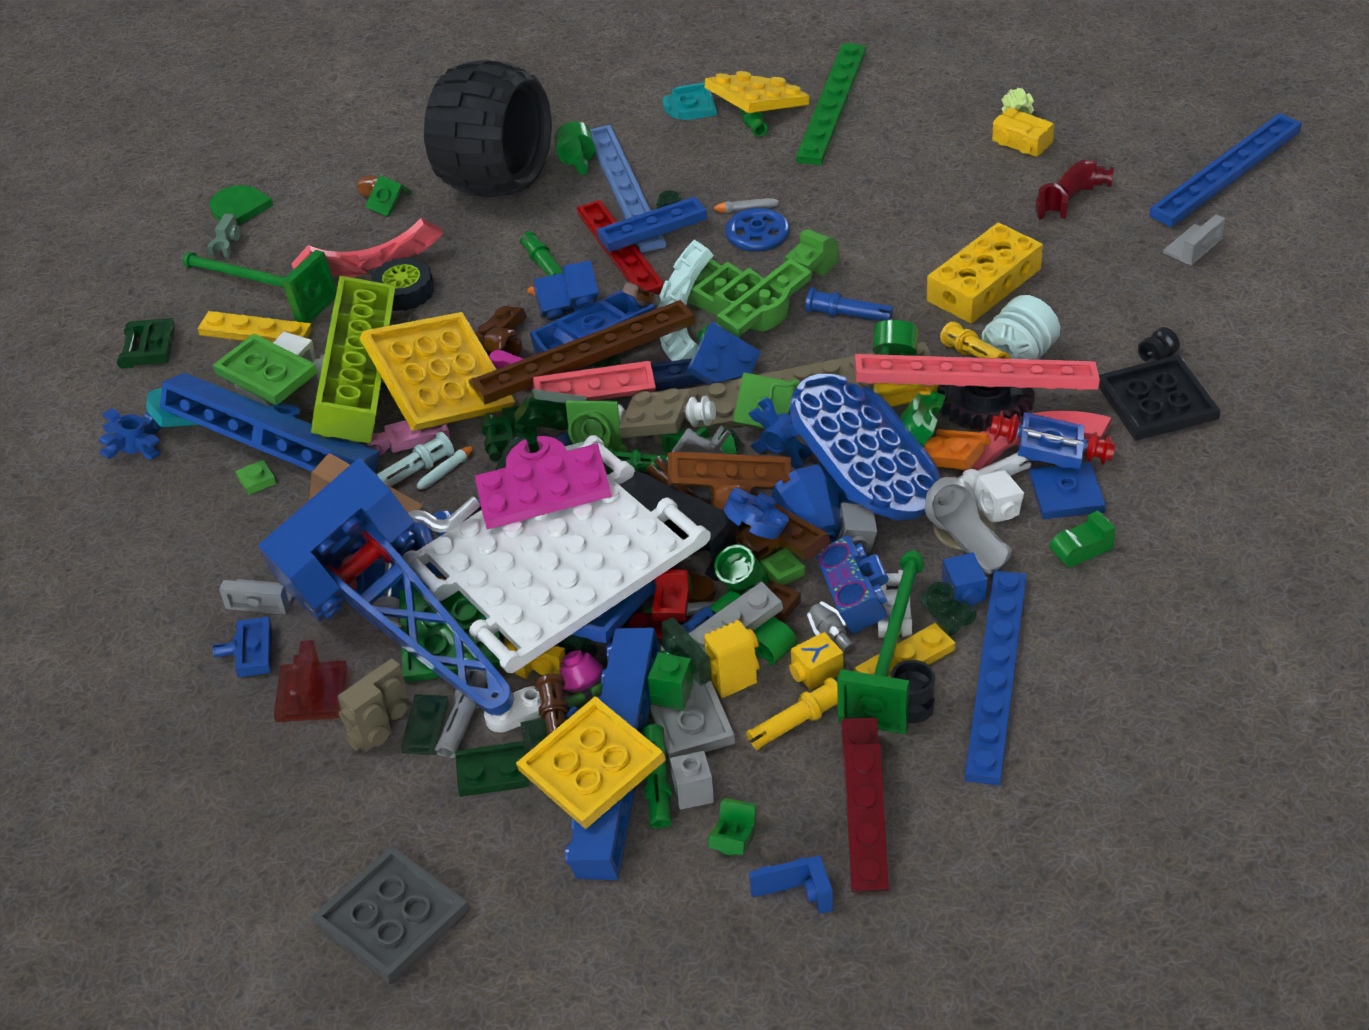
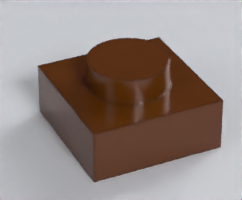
(789, 598)

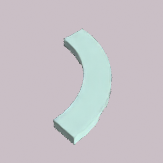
(687, 268)

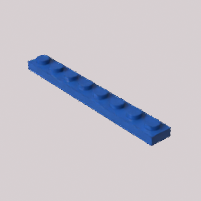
(1225, 170)
(996, 679)

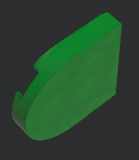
(239, 200)

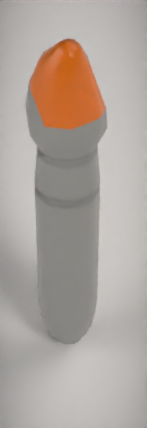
(728, 207)

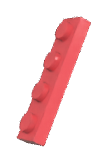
(601, 382)

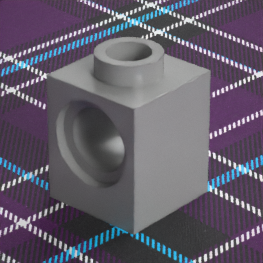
(858, 524)
(691, 780)

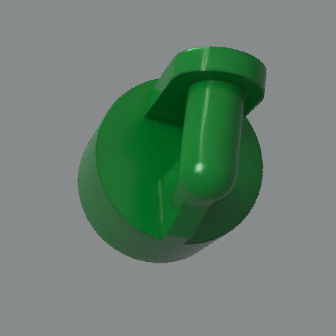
(575, 145)
(895, 338)

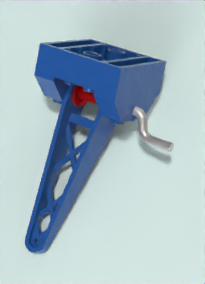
(359, 507)

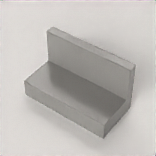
(1197, 240)
(255, 596)

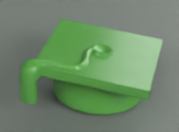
(757, 387)
(597, 419)

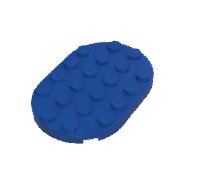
(863, 446)

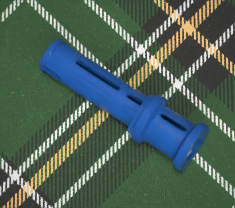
(836, 304)

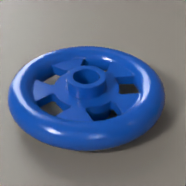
(757, 229)

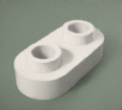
(521, 711)

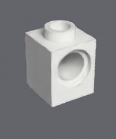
(998, 496)

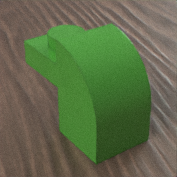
(815, 252)

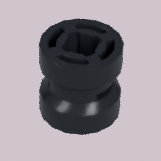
(1160, 345)

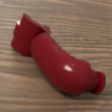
(1078, 177)

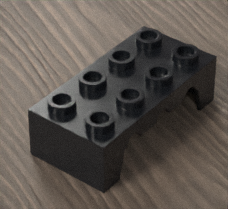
(722, 529)

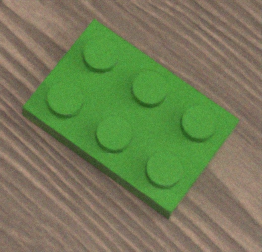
(265, 369)

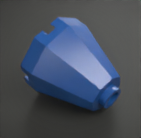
(811, 496)

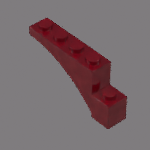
(864, 804)

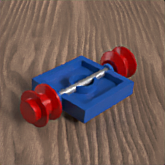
(1052, 440)

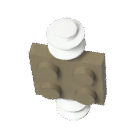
(663, 412)

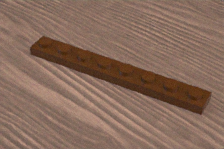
(583, 351)

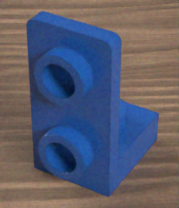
(800, 872)

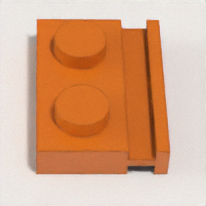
(956, 448)

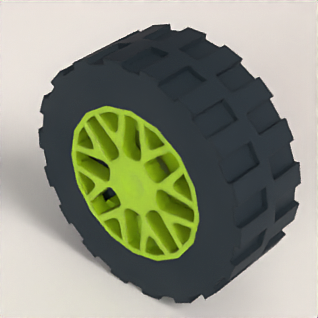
(411, 281)

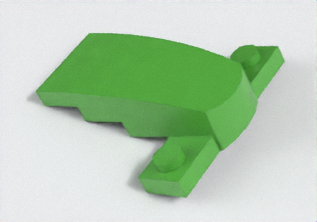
(746, 298)

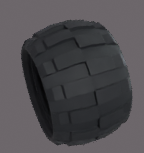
(487, 128)

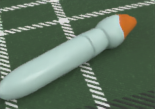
(444, 468)

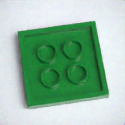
(438, 638)

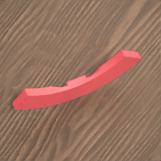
(357, 263)
(1091, 422)

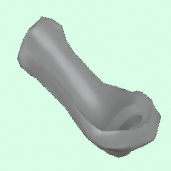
(955, 510)

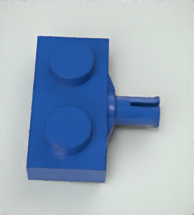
(249, 646)

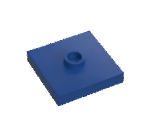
(1066, 491)

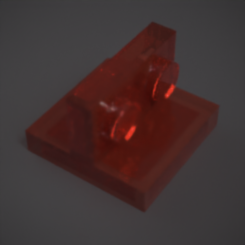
(309, 687)

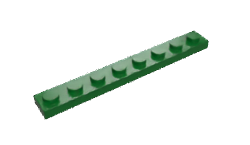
(831, 104)

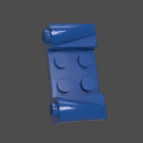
(587, 320)

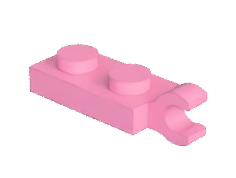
(401, 437)

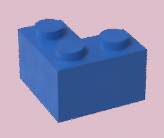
(566, 291)

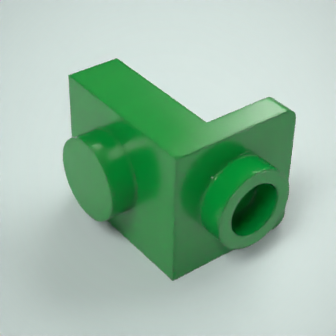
(734, 828)

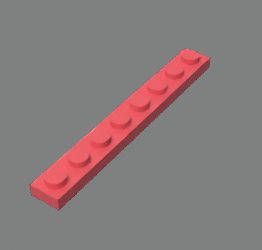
(976, 371)

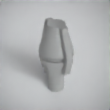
(828, 620)

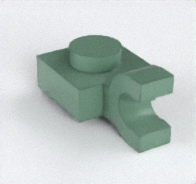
(226, 234)

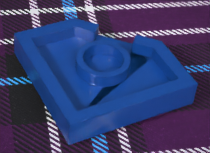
(722, 356)

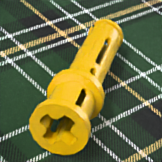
(968, 342)
(809, 706)

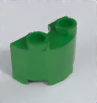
(919, 415)

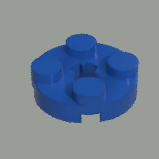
(757, 512)

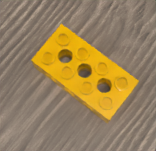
(984, 272)

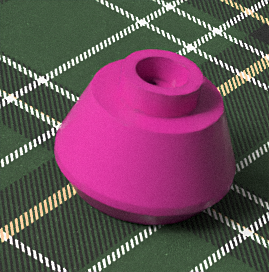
(580, 671)

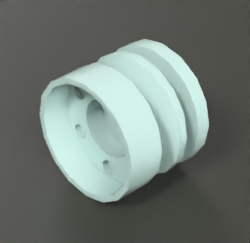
(1023, 328)

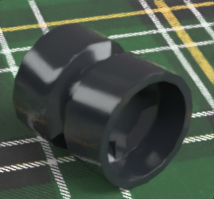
(921, 688)

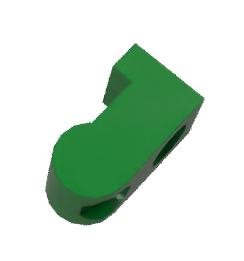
(1084, 540)

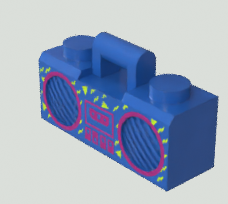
(855, 595)

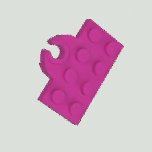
(541, 482)

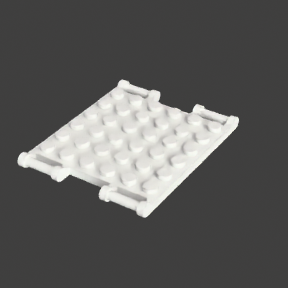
(558, 568)

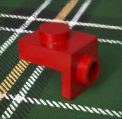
(671, 596)

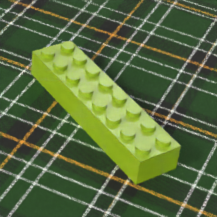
(348, 376)

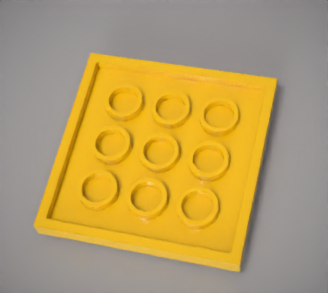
(431, 369)

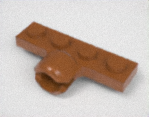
(726, 472)

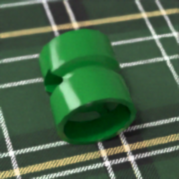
(739, 569)

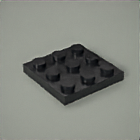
(1158, 397)

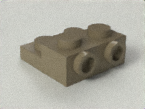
(373, 704)

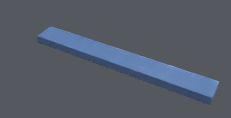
(622, 181)

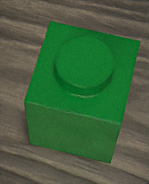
(670, 681)

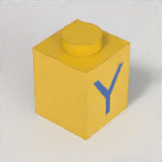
(816, 661)

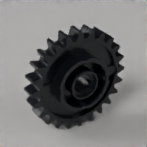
(979, 403)

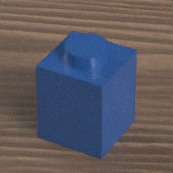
(966, 578)

